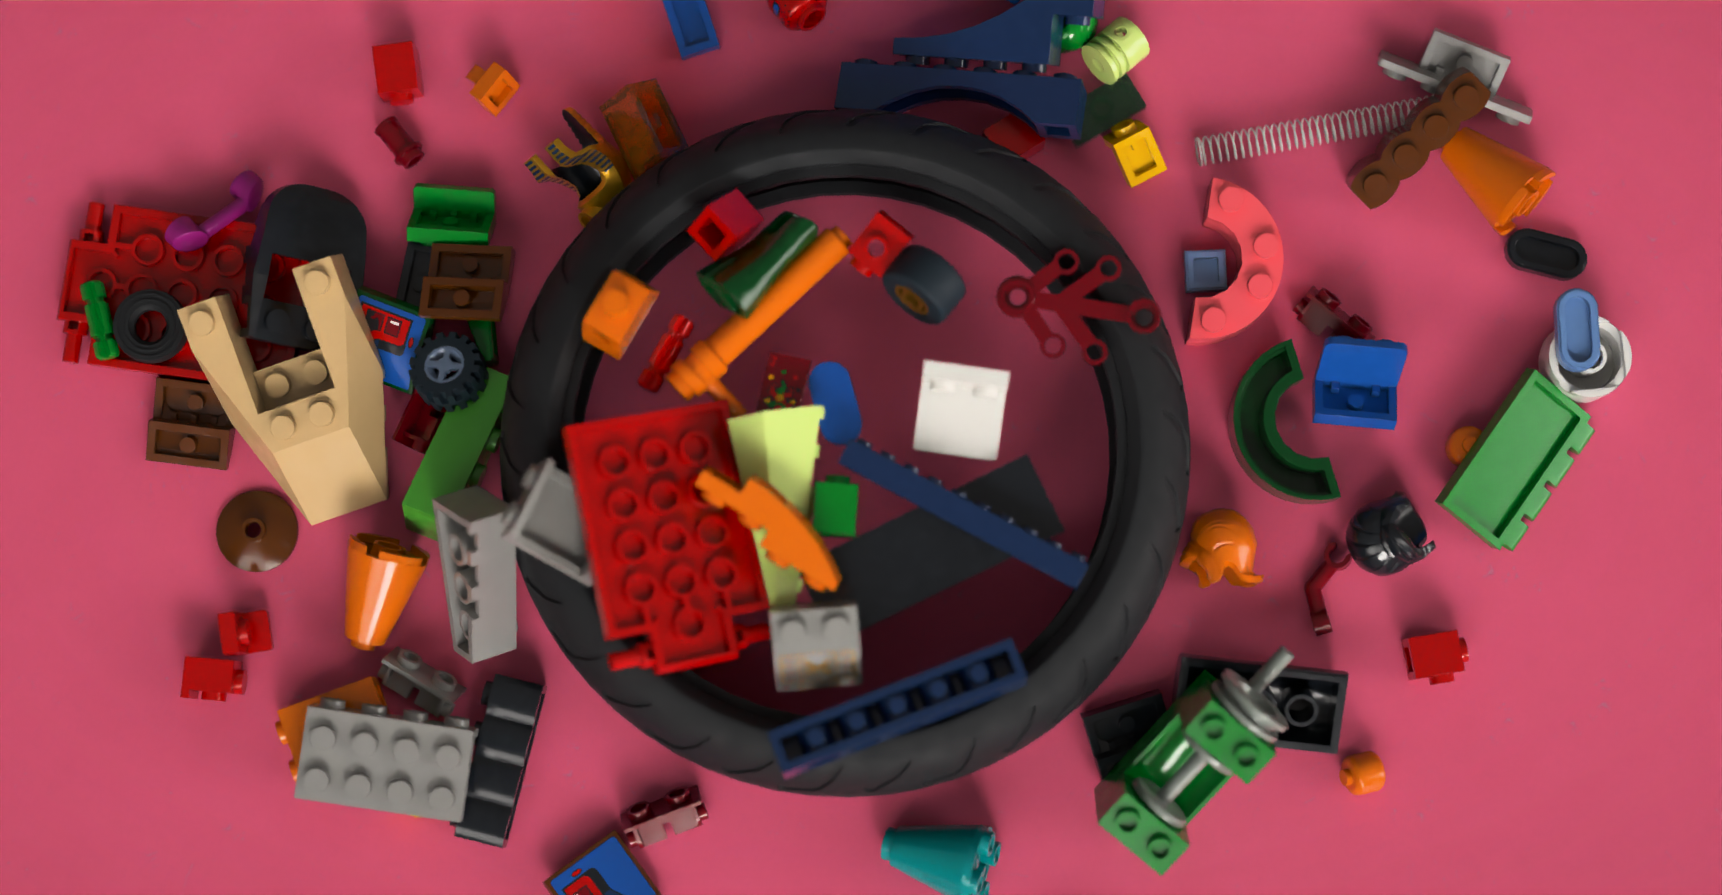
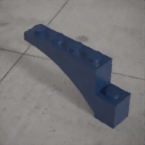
(1021, 35)

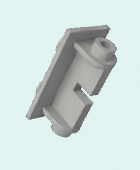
(405, 670)

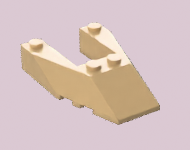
(312, 416)

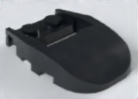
(304, 226)

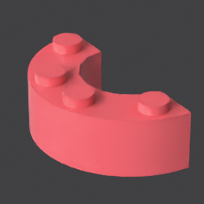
(1259, 265)

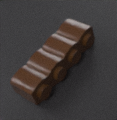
(1426, 128)

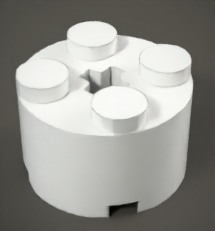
(1596, 381)

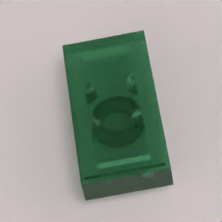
(1108, 107)

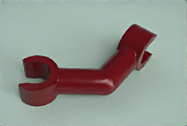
(1316, 583)

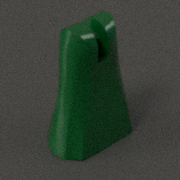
(747, 274)

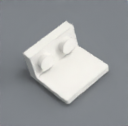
(960, 410)

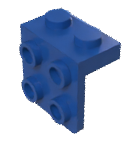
(1358, 382)

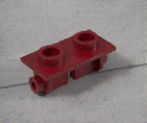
(1324, 312)
(418, 424)
(645, 820)

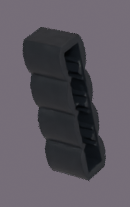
(500, 759)

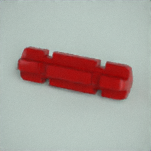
(665, 353)

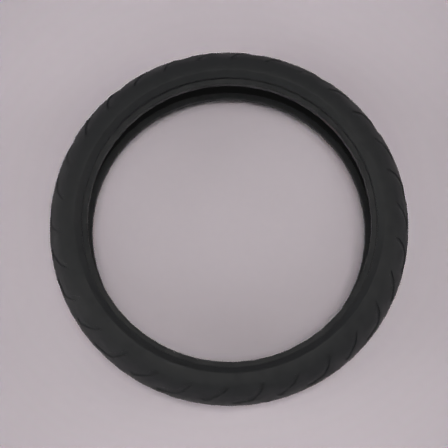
(1020, 210)

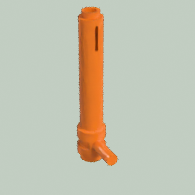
(710, 358)

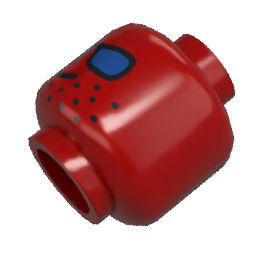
(799, 14)

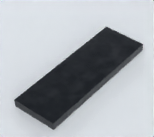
(926, 555)

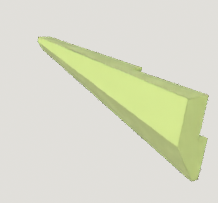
(782, 452)

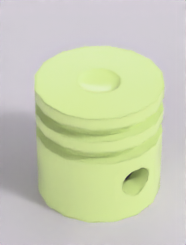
(1112, 53)

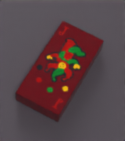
(783, 382)

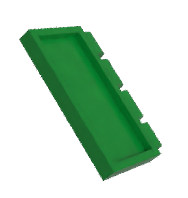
(1514, 460)

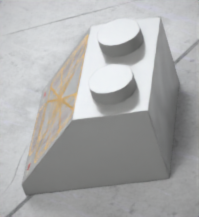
(816, 645)

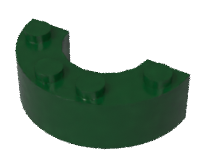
(1256, 438)

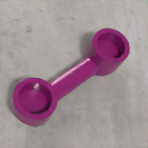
(187, 236)

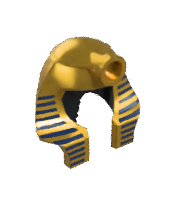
(594, 172)

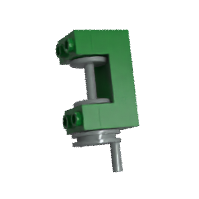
(1188, 758)

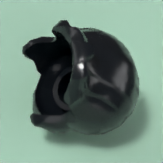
(1387, 536)

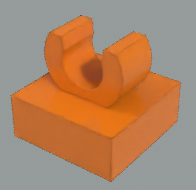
(492, 87)

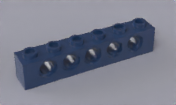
(898, 708)

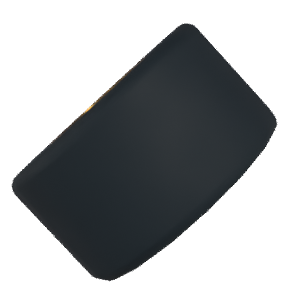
(924, 284)

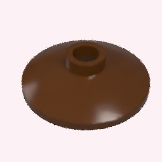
(276, 537)

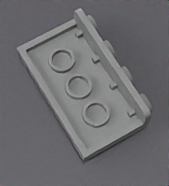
(385, 760)

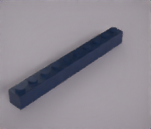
(958, 511)

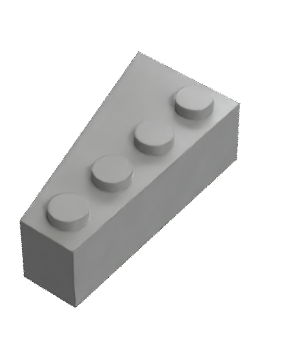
(477, 573)

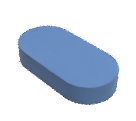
(1576, 330)

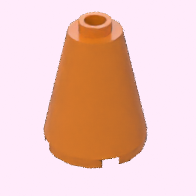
(1496, 177)
(378, 586)

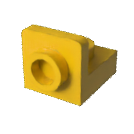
(1135, 151)

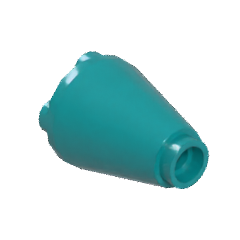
(944, 856)

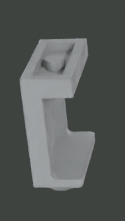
(548, 521)

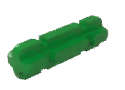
(99, 320)

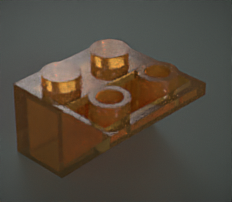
(643, 125)

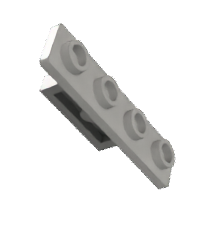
(1448, 52)

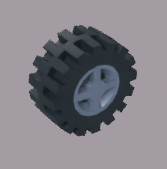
(441, 358)

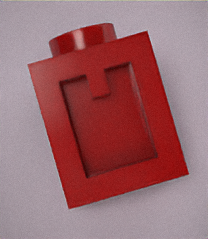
(245, 632)

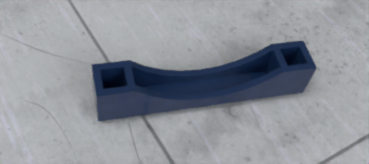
(1046, 104)

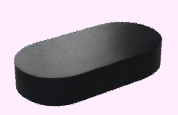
(1545, 254)

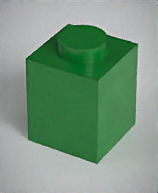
(835, 507)

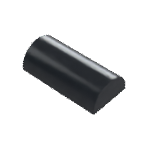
(1305, 696)

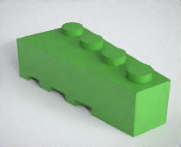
(456, 454)

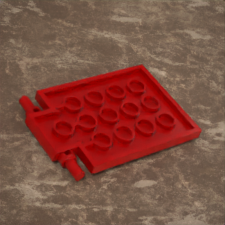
(142, 260)
(658, 548)

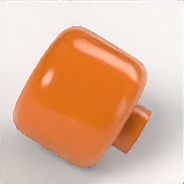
(1460, 443)
(1362, 773)

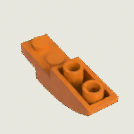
(790, 534)

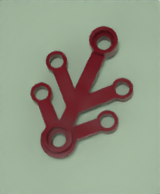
(1071, 305)

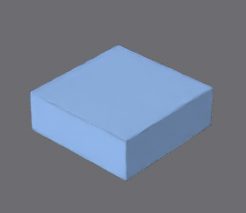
(1205, 271)

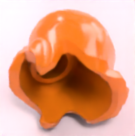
(1219, 546)

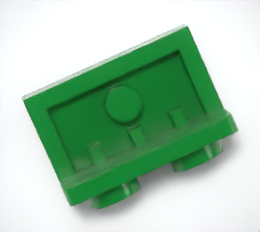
(452, 215)

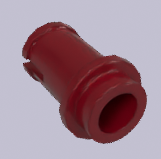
(399, 143)

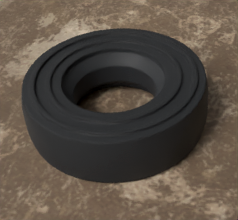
(125, 326)

